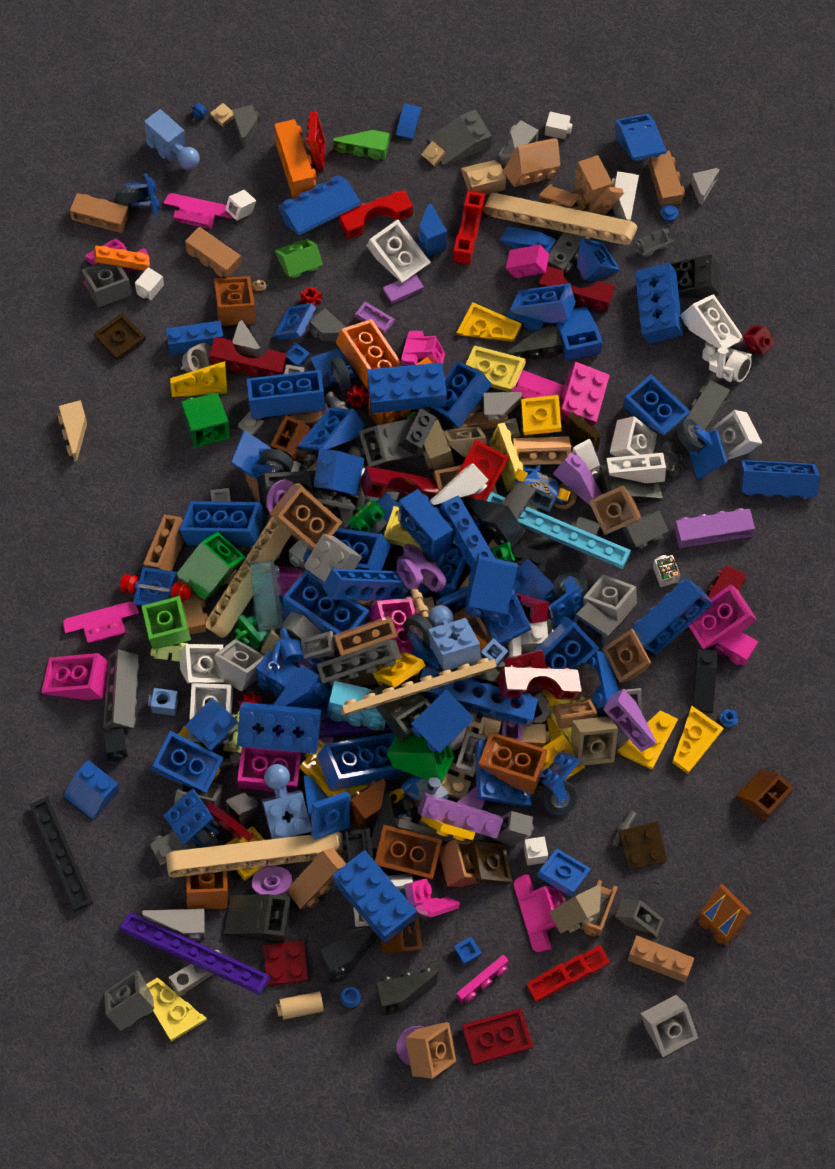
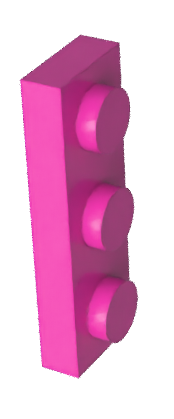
(483, 980)

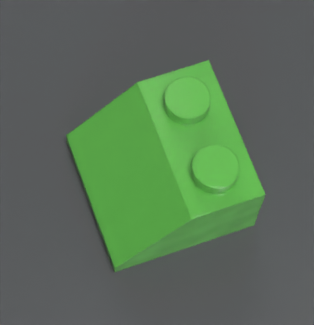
(299, 257)

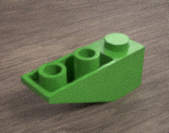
(367, 143)

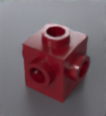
(758, 339)

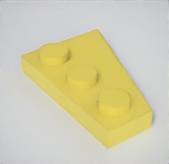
(172, 1011)

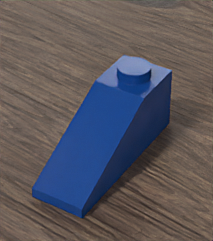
(523, 238)

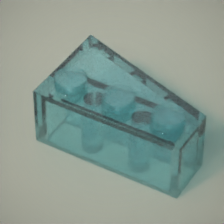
(266, 595)

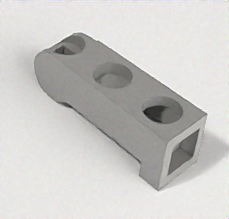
(188, 978)

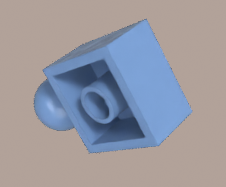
(169, 140)
(452, 640)
(274, 807)

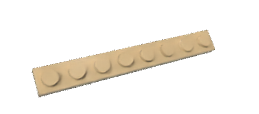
(409, 689)

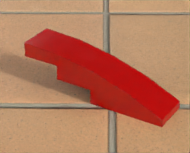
(568, 973)

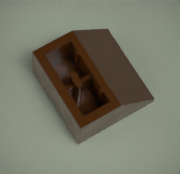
(289, 436)
(765, 793)
(367, 804)
(405, 940)

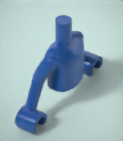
(290, 651)

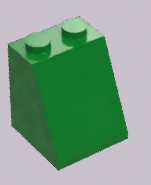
(206, 419)
(210, 565)
(417, 759)

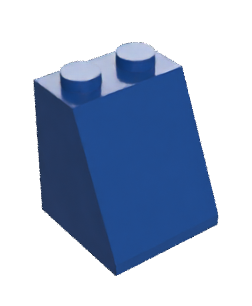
(338, 472)
(490, 588)
(441, 721)

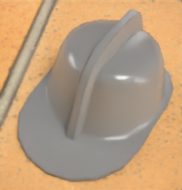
(196, 358)

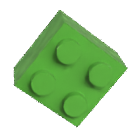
(166, 622)

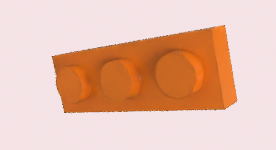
(121, 257)

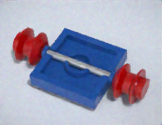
(154, 586)

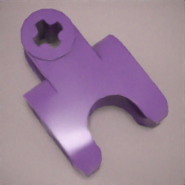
(415, 569)

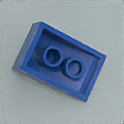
(545, 303)
(655, 406)
(332, 429)
(304, 690)
(186, 762)

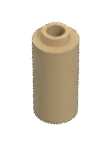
(300, 1005)

